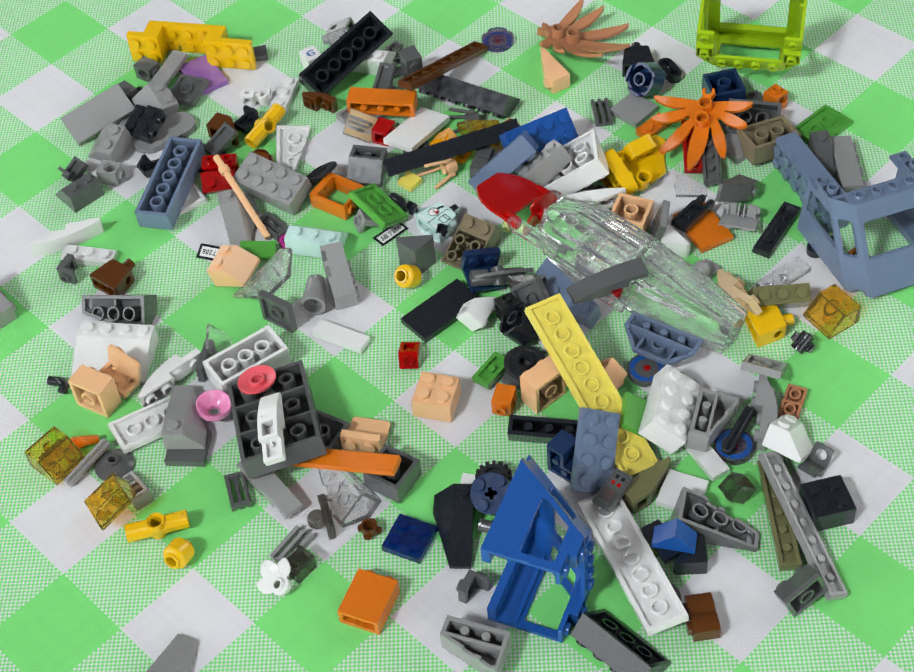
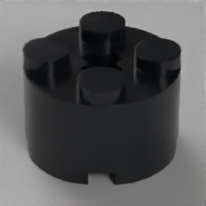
(517, 325)

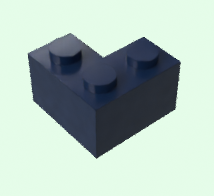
(560, 454)

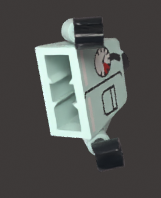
(435, 220)

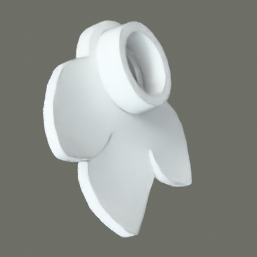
(273, 575)

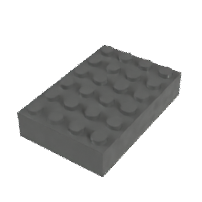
(302, 427)

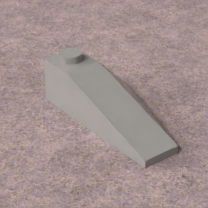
(236, 218)

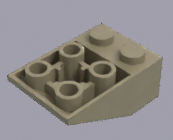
(470, 234)

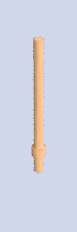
(225, 171)

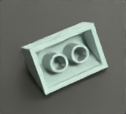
(307, 240)

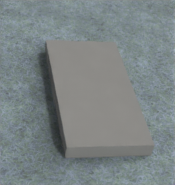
(97, 113)

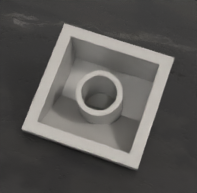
(156, 95)
(111, 143)

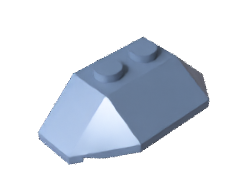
(659, 340)

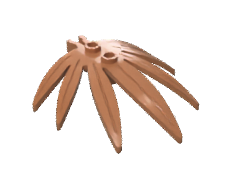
(567, 34)

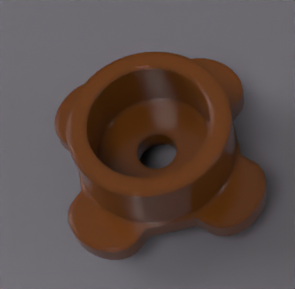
(367, 524)

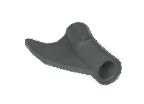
(497, 276)

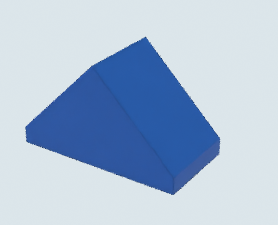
(674, 536)

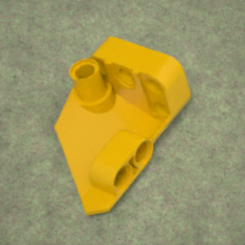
(634, 163)

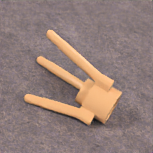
(446, 166)

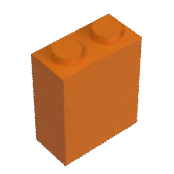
(369, 601)

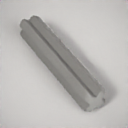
(87, 462)

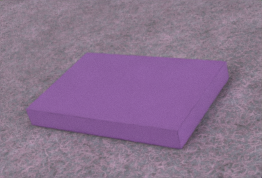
(201, 68)

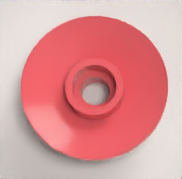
(256, 379)

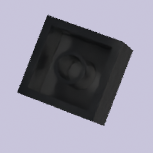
(828, 502)

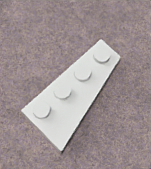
(290, 145)

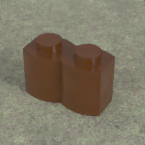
(703, 618)

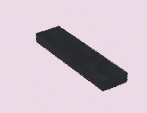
(776, 230)

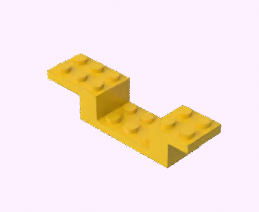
(206, 39)

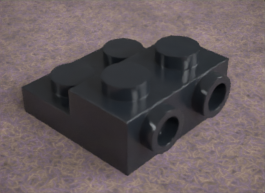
(145, 122)

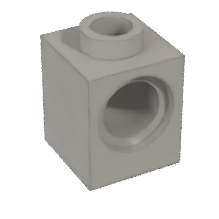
(110, 173)

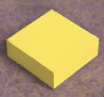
(409, 181)

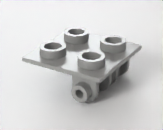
(740, 219)

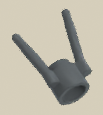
(470, 115)

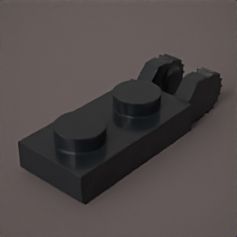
(692, 213)

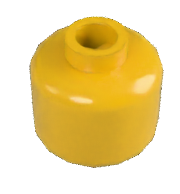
(407, 276)
(178, 553)

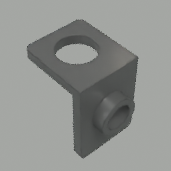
(813, 465)

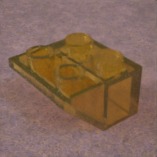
(54, 455)
(110, 500)

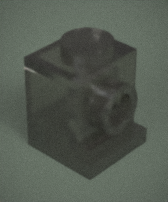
(301, 563)

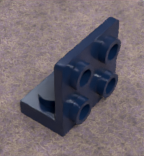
(480, 259)

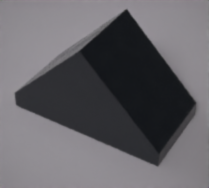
(692, 563)

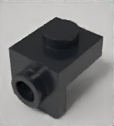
(247, 120)
(146, 166)

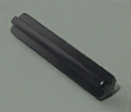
(738, 430)

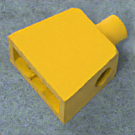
(768, 325)

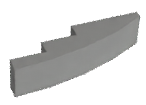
(275, 492)

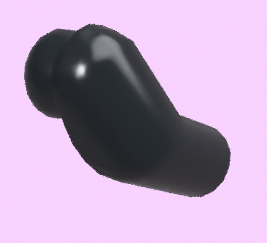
(61, 382)

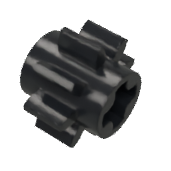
(802, 342)

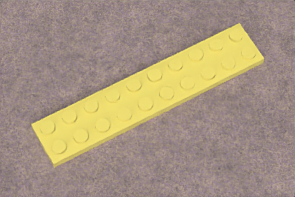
(586, 376)

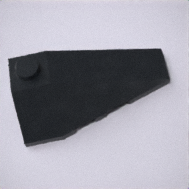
(455, 524)

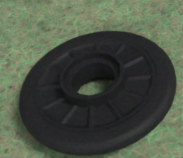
(321, 171)
(519, 353)

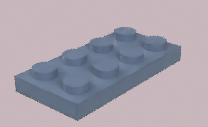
(594, 449)

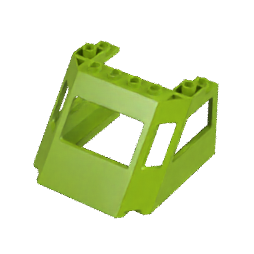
(713, 33)

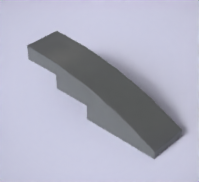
(606, 280)

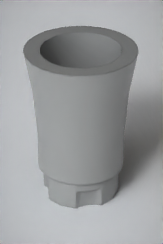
(314, 295)

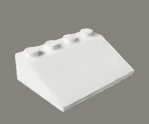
(586, 167)
(134, 339)

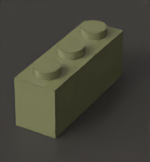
(783, 295)

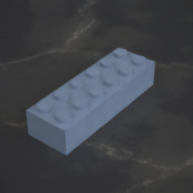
(798, 165)
(170, 183)

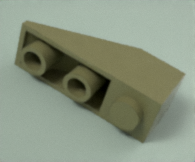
(646, 486)

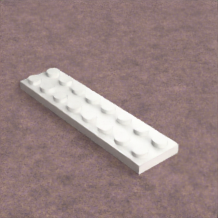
(634, 566)

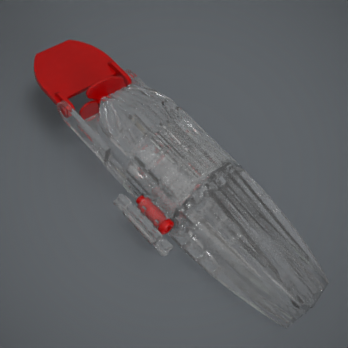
(589, 238)

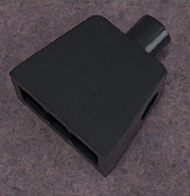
(635, 54)

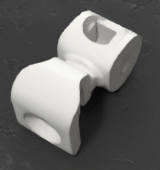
(250, 98)

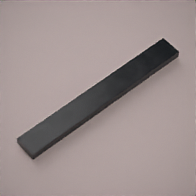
(448, 148)

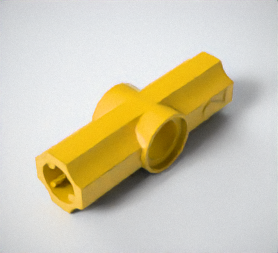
(264, 126)
(156, 526)

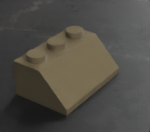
(760, 138)

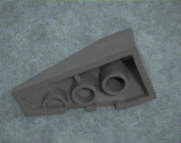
(121, 308)
(713, 522)

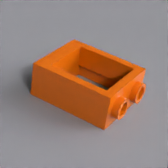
(325, 187)

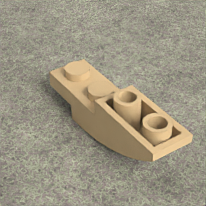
(736, 290)

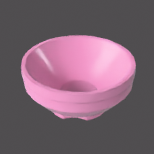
(213, 400)

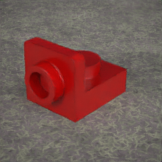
(408, 355)

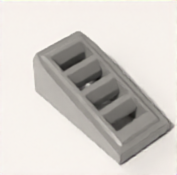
(143, 494)

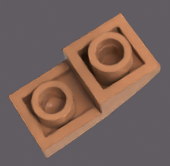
(793, 401)

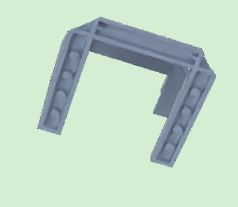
(891, 198)

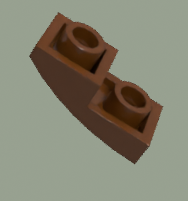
(318, 100)

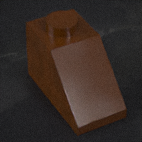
(217, 121)

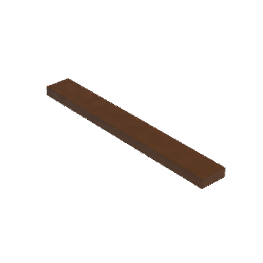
(442, 66)

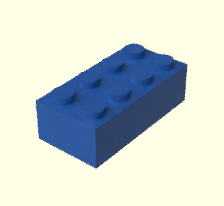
(545, 129)

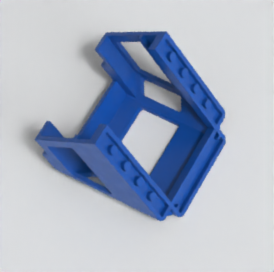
(525, 537)

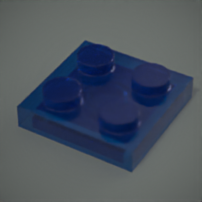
(409, 538)

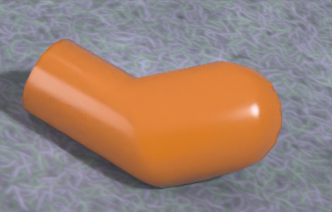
(83, 441)

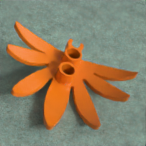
(702, 116)

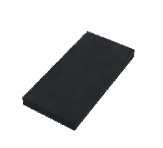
(438, 311)

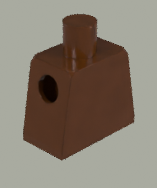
(113, 277)

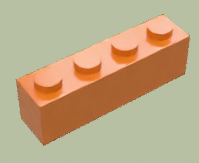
(383, 101)

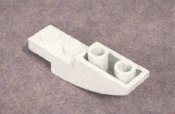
(164, 378)
(270, 428)

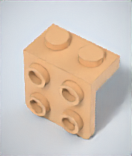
(123, 369)
(365, 435)

